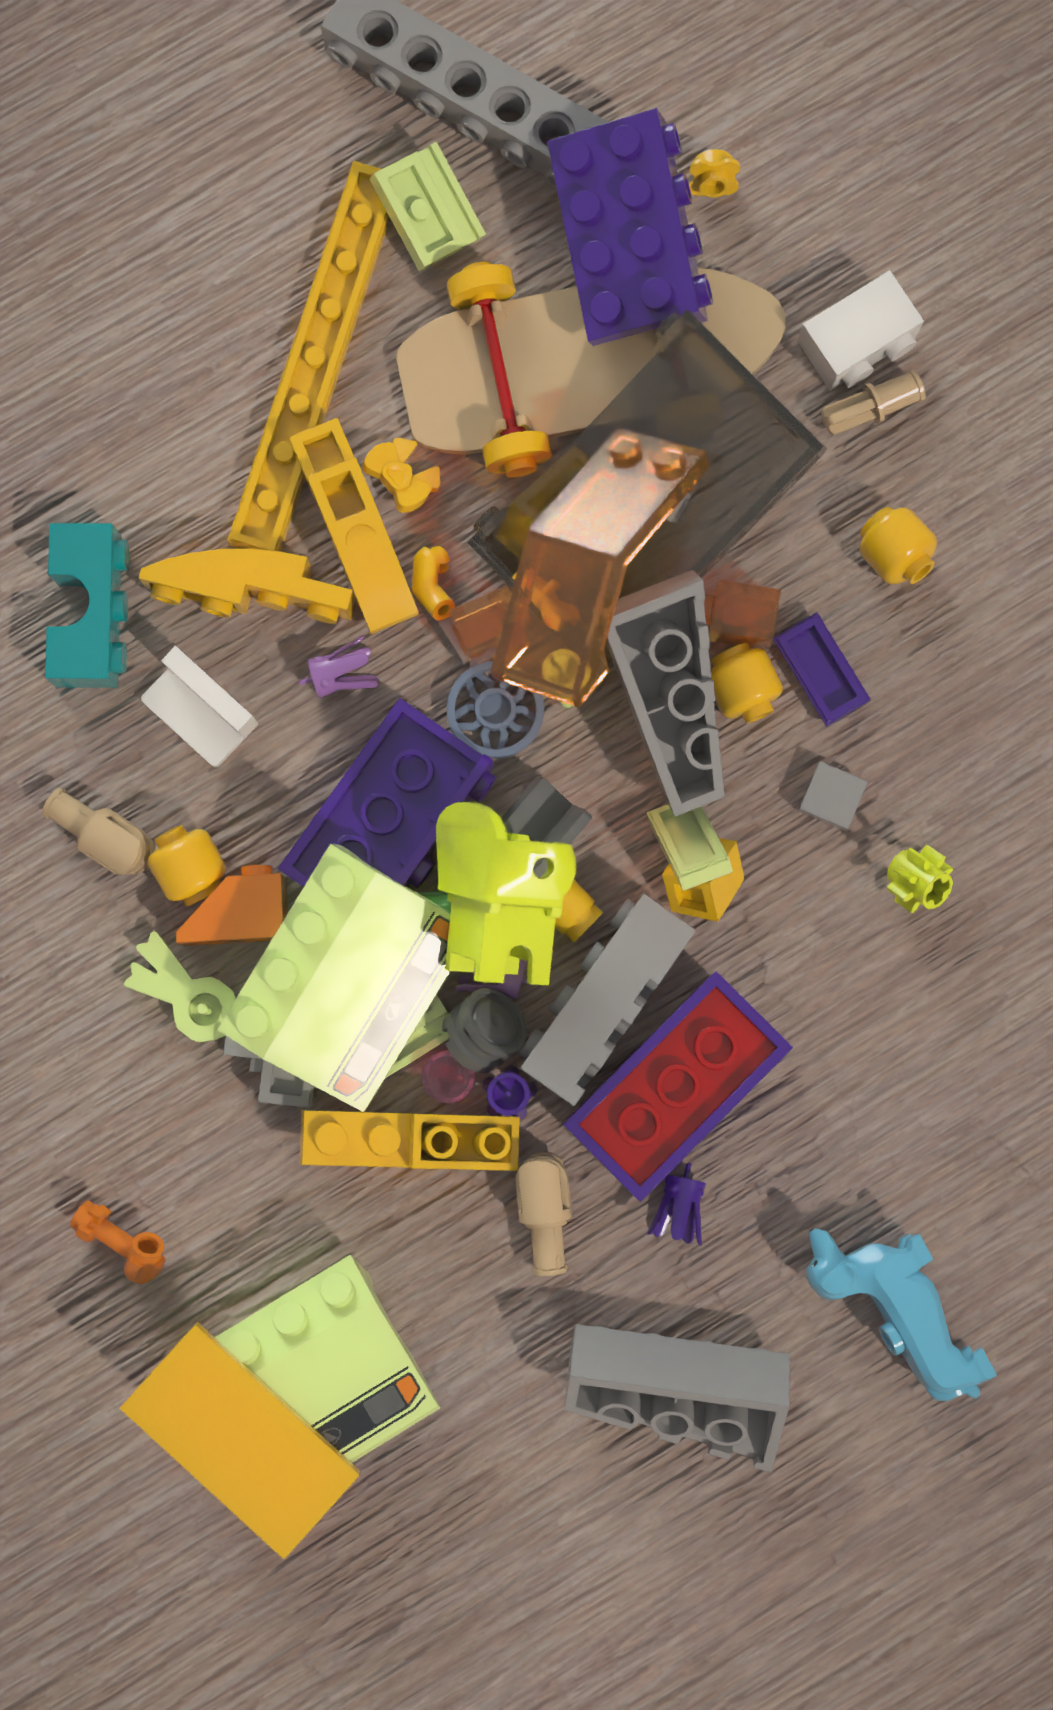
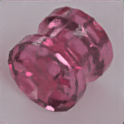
(455, 1078)

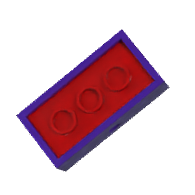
(677, 1085)

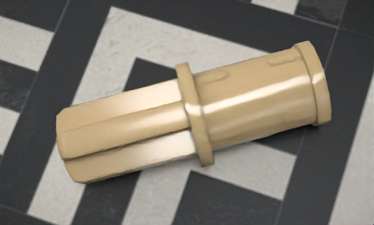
(873, 403)

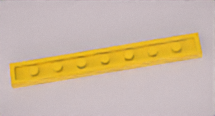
(312, 363)

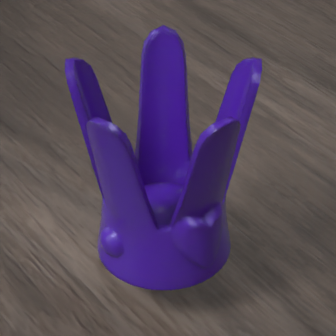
(508, 1093)
(683, 1200)

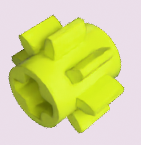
(919, 878)

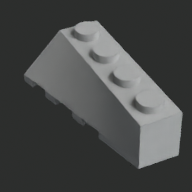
(682, 1389)

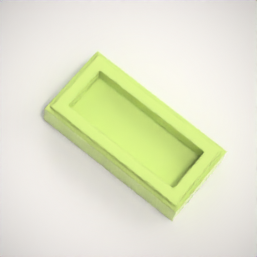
(690, 846)

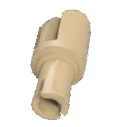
(101, 834)
(544, 1209)

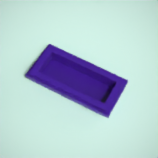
(821, 669)

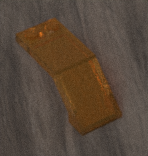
(579, 561)

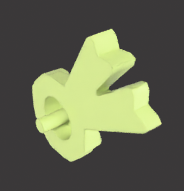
(196, 1003)

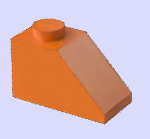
(239, 910)

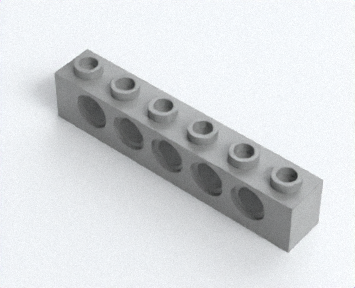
(457, 64)

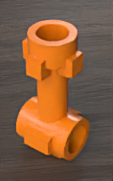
(141, 1252)

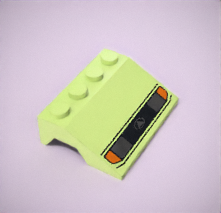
(343, 979)
(336, 1360)

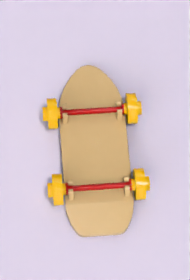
(522, 368)

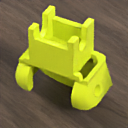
(495, 898)

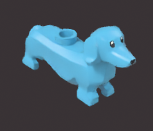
(908, 1306)

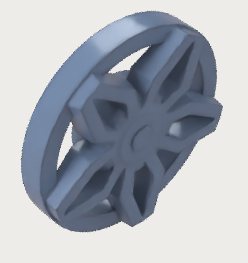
(494, 711)

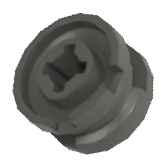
(485, 1030)

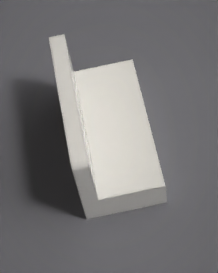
(198, 709)

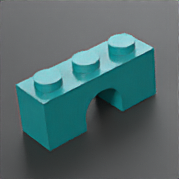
(90, 649)

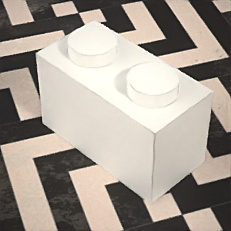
(860, 332)

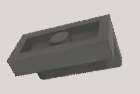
(545, 817)

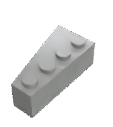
(665, 672)
(606, 999)

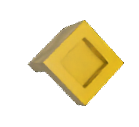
(710, 898)

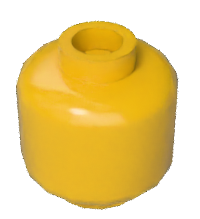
(898, 545)
(745, 683)
(186, 865)

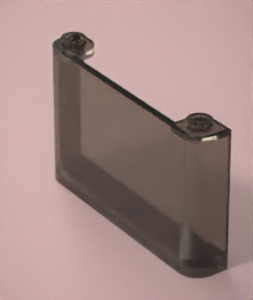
(704, 400)

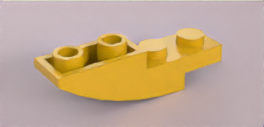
(354, 525)
(229, 577)
(409, 1140)

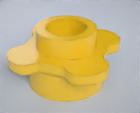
(714, 174)

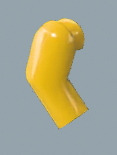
(425, 586)

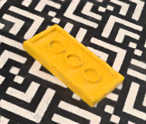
(240, 1440)

